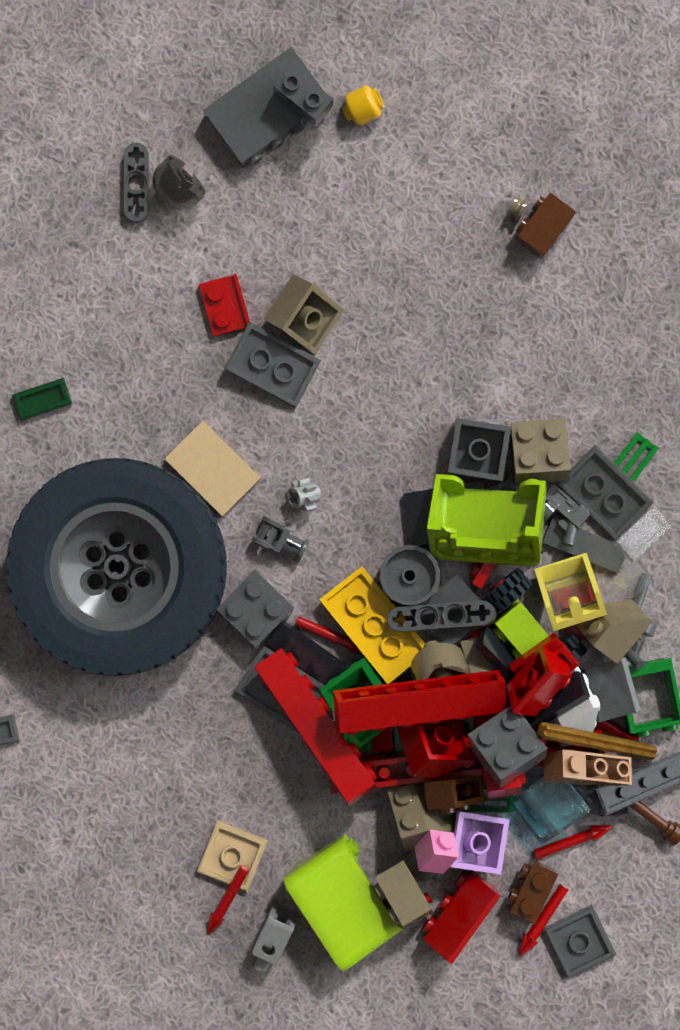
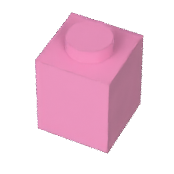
(436, 851)

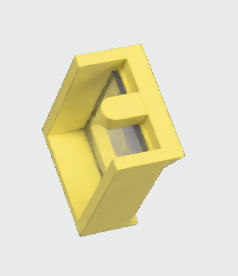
(570, 592)

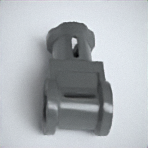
(278, 538)

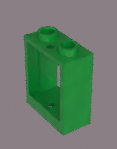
(349, 679)
(667, 723)

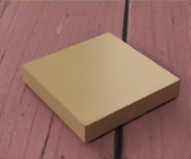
(228, 850)

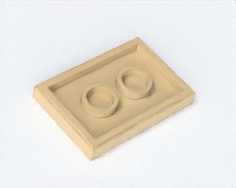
(212, 468)

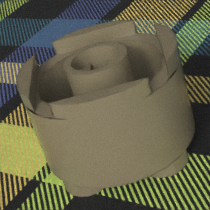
(438, 661)

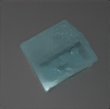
(548, 807)

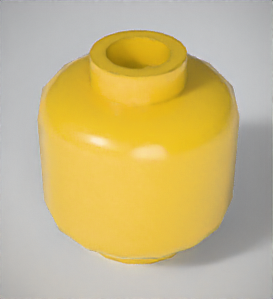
(363, 105)

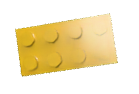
(363, 614)

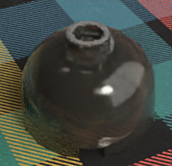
(175, 185)

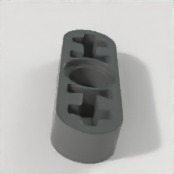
(129, 202)

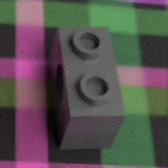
(303, 95)

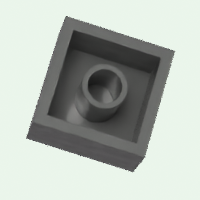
(478, 450)
(255, 608)
(506, 746)

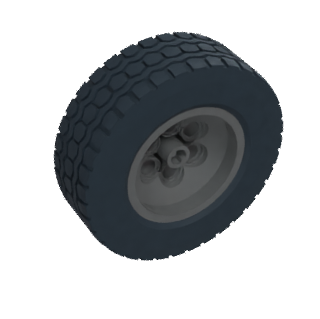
(52, 566)

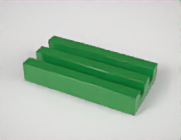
(645, 443)

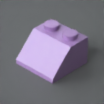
(480, 842)

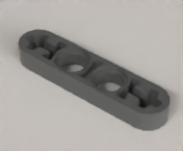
(441, 612)

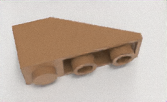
(587, 768)

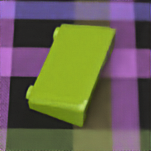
(486, 523)
(341, 902)

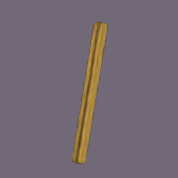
(596, 741)

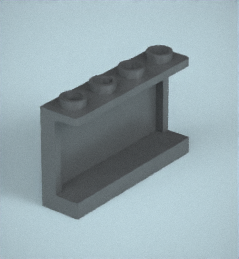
(253, 116)

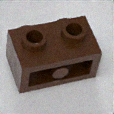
(545, 225)
(453, 793)
(532, 890)

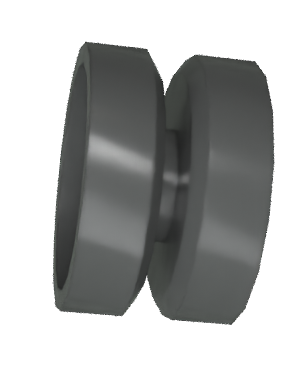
(404, 560)

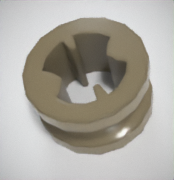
(517, 207)

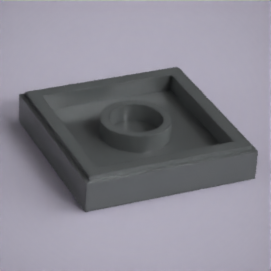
(454, 591)
(579, 941)

